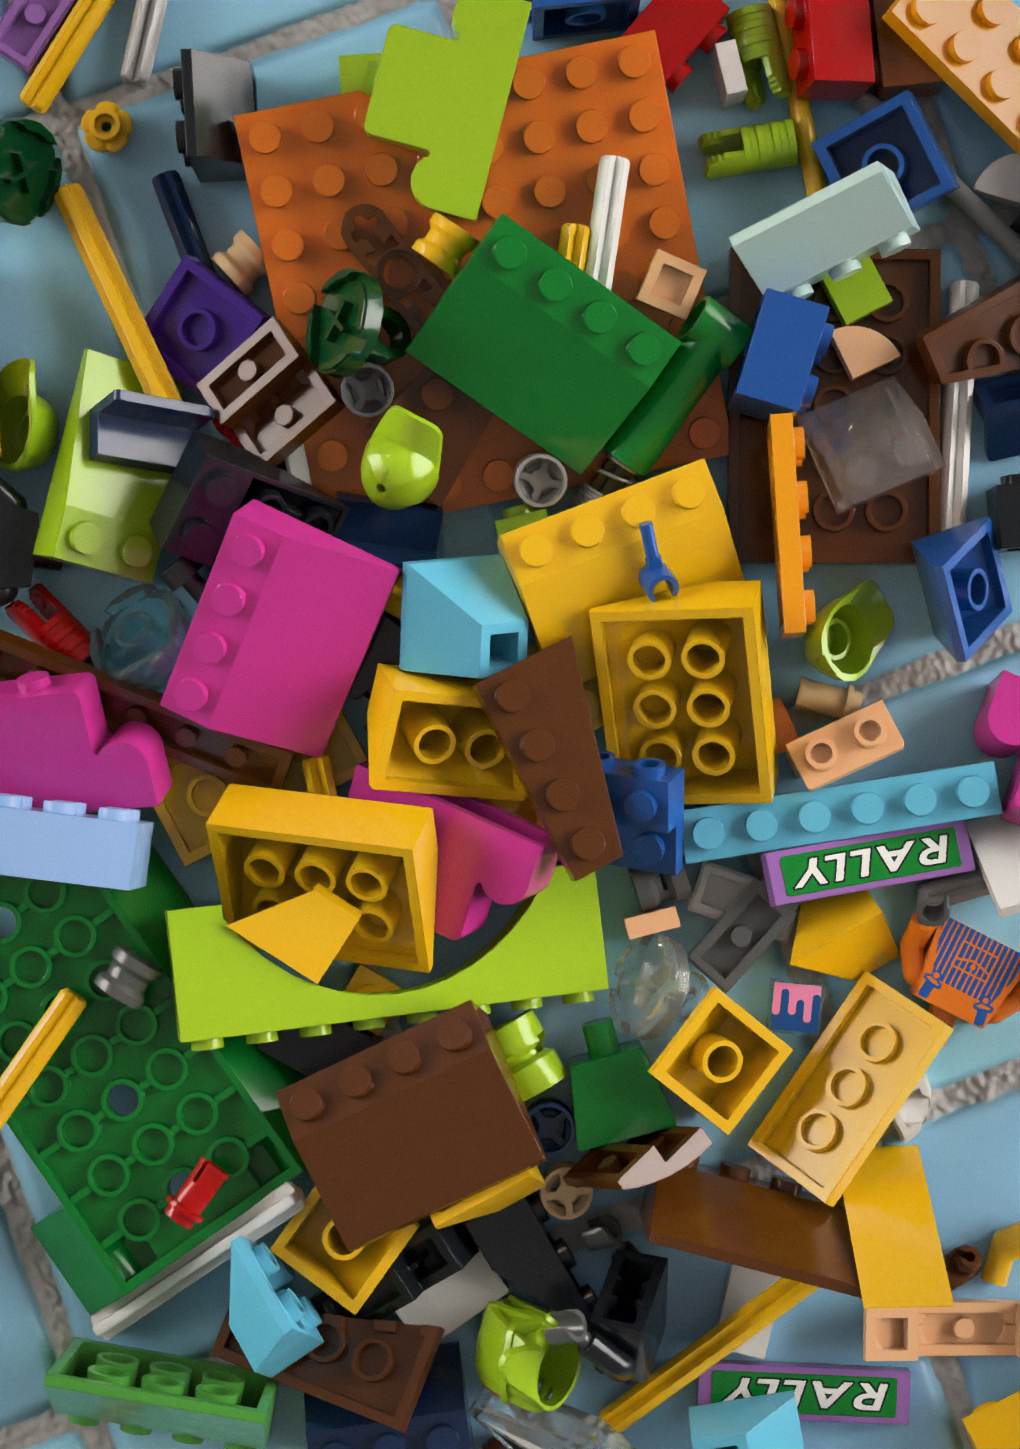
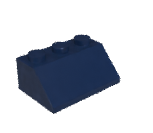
(436, 1423)

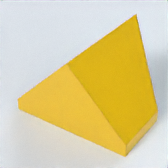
(302, 930)
(842, 936)

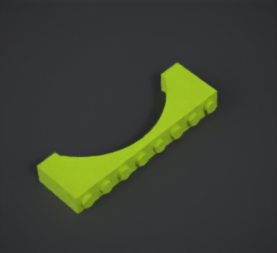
(232, 990)

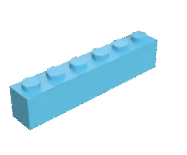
(842, 812)

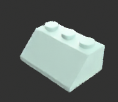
(828, 233)

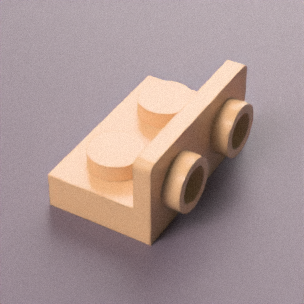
(844, 746)

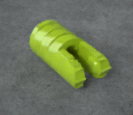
(759, 48)
(749, 149)

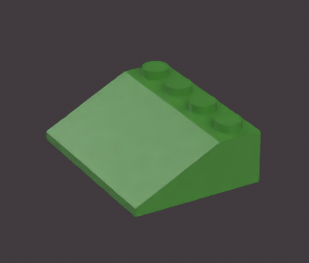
(163, 1394)

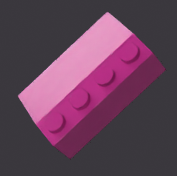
(279, 632)

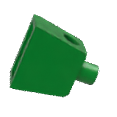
(613, 1090)

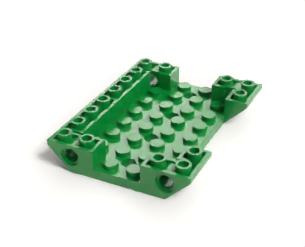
(191, 1104)

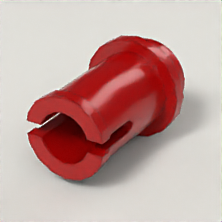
(195, 1193)

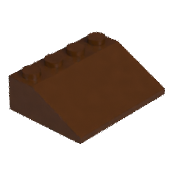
(411, 1125)
(752, 1224)

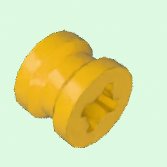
(445, 244)

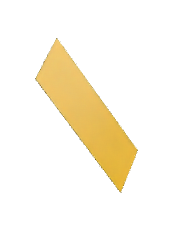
(895, 1232)

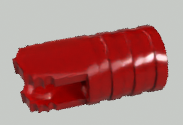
(61, 631)

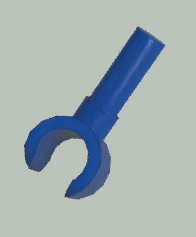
(655, 569)

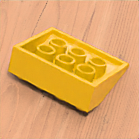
(597, 551)
(691, 688)
(366, 851)

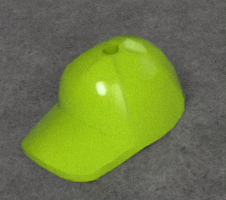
(26, 419)
(401, 460)
(849, 633)

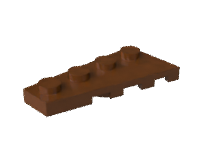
(552, 745)
(361, 1365)

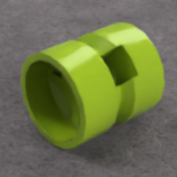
(530, 1062)

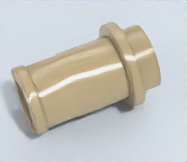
(827, 698)

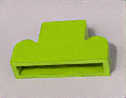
(448, 99)

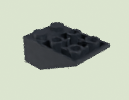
(218, 480)

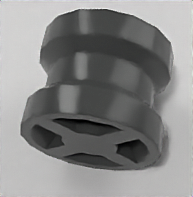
(128, 976)

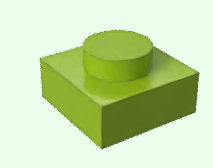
(518, 517)

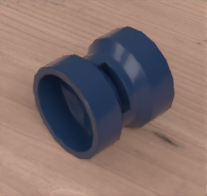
(553, 1133)

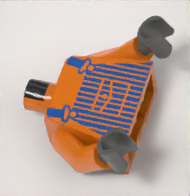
(958, 968)

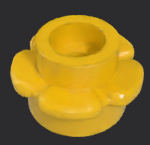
(120, 129)

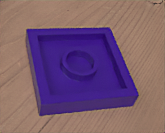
(200, 321)

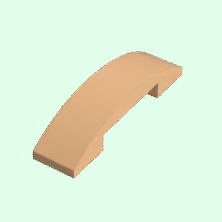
(966, 1329)

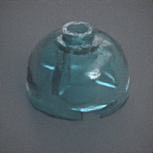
(141, 637)

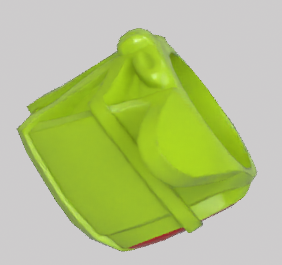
(516, 1356)

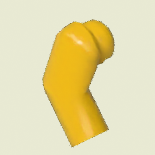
(1001, 1254)

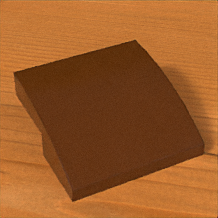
(270, 393)
(639, 1160)

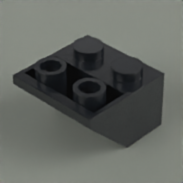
(210, 94)

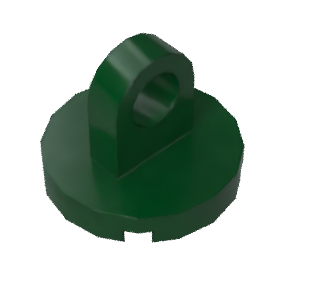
(27, 170)
(348, 323)

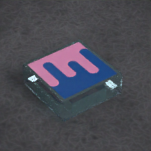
(795, 1006)

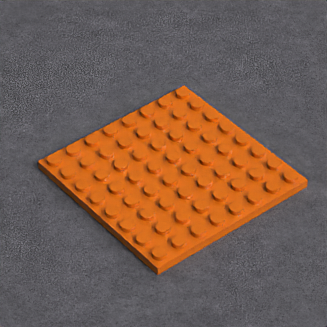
(560, 117)

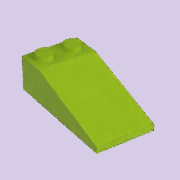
(96, 509)

